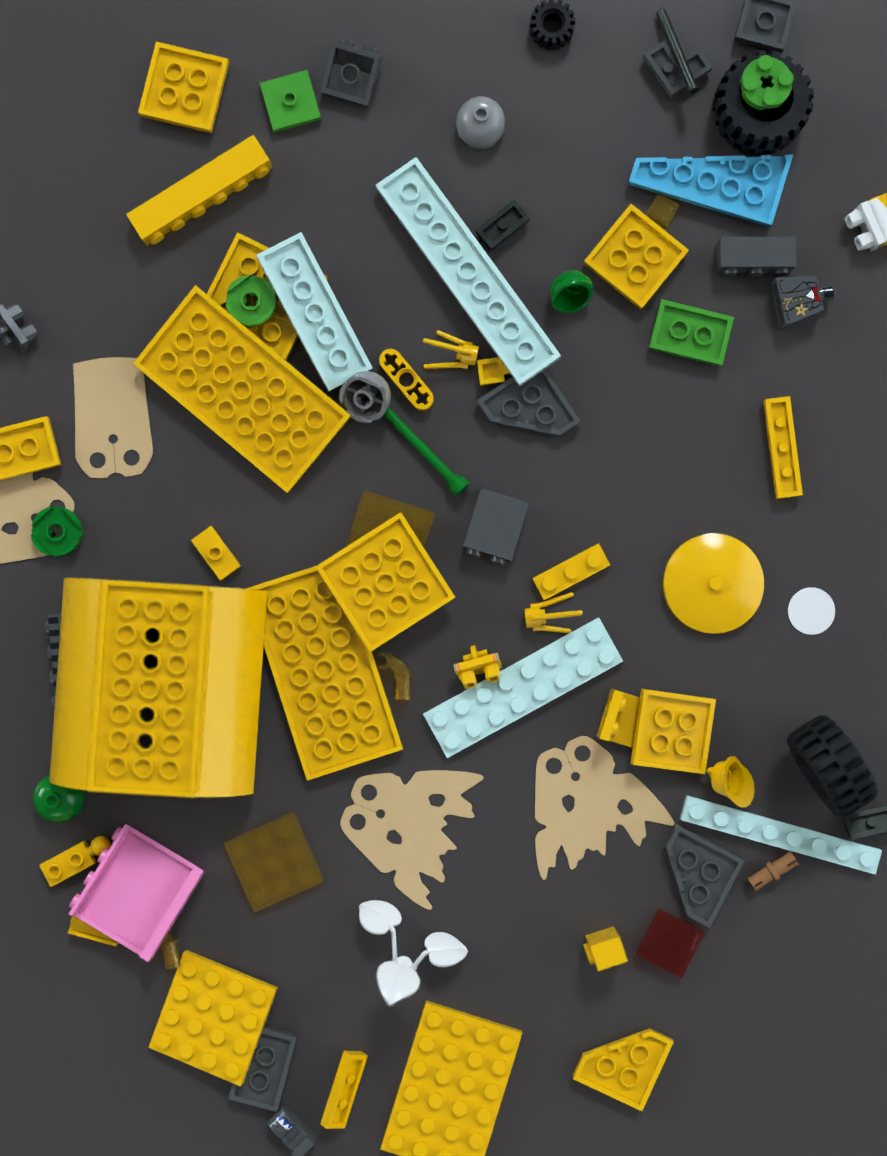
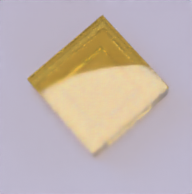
(662, 210)

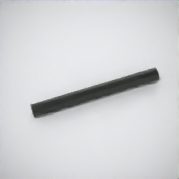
(677, 51)

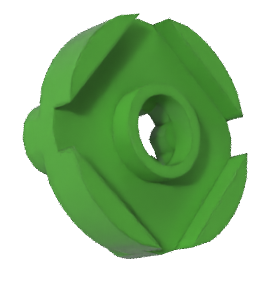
(771, 69)
(251, 286)

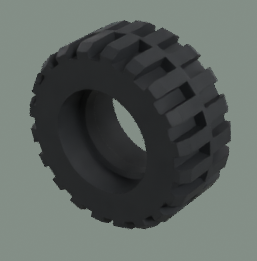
(756, 134)
(832, 766)

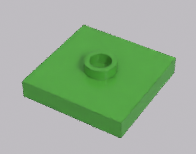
(290, 101)

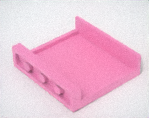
(136, 891)

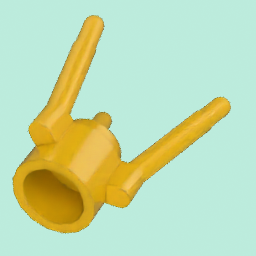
(465, 351)
(537, 616)

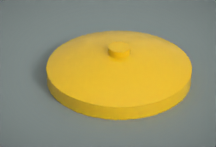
(713, 583)

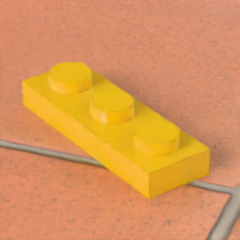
(571, 571)
(344, 1089)

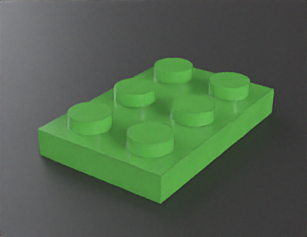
(691, 333)

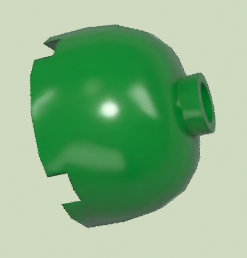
(57, 802)

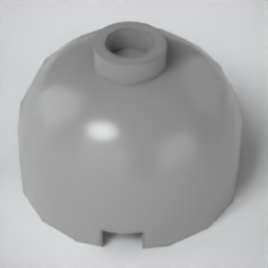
(480, 122)
(365, 396)

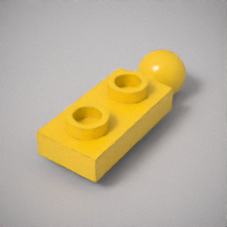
(73, 860)

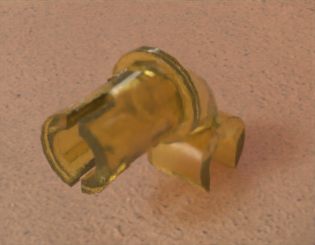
(402, 675)
(170, 952)

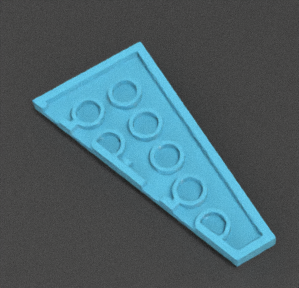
(726, 184)

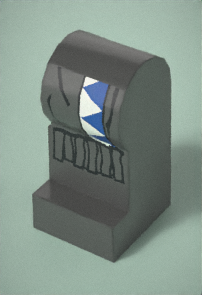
(292, 1131)

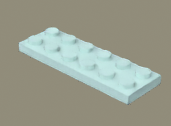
(313, 311)

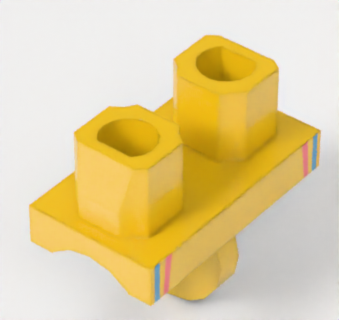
(478, 663)

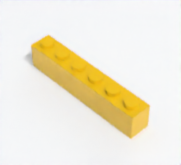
(200, 190)

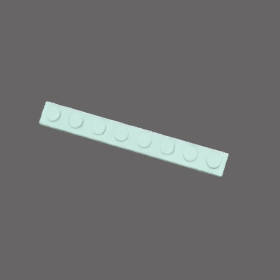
(780, 834)

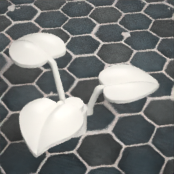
(398, 977)

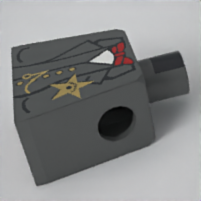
(798, 299)

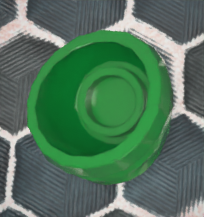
(570, 291)

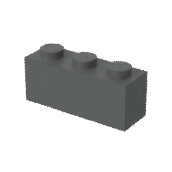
(755, 255)

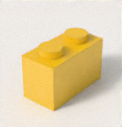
(605, 948)

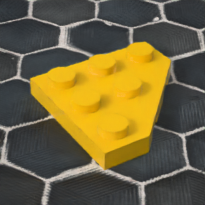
(625, 1066)

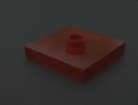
(670, 943)

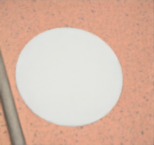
(811, 611)

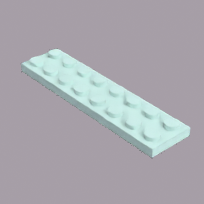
(523, 687)

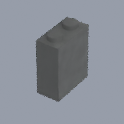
(495, 526)

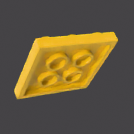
(183, 87)
(635, 256)
(673, 731)

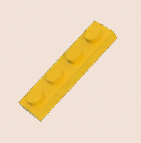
(782, 447)

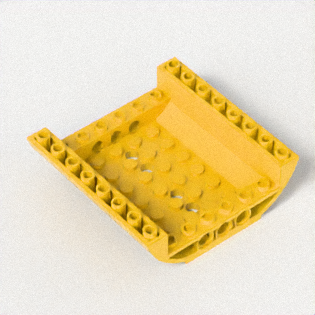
(200, 690)

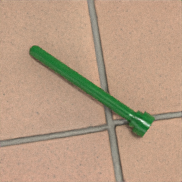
(455, 482)

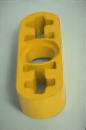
(417, 380)

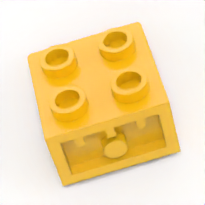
(619, 718)

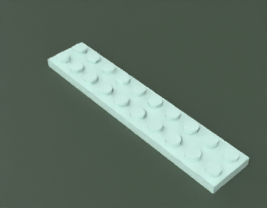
(468, 271)

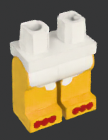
(872, 220)

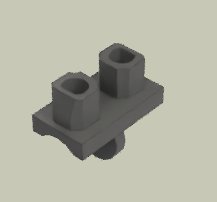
(20, 336)

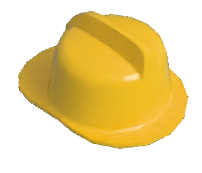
(733, 781)

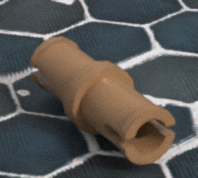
(773, 871)

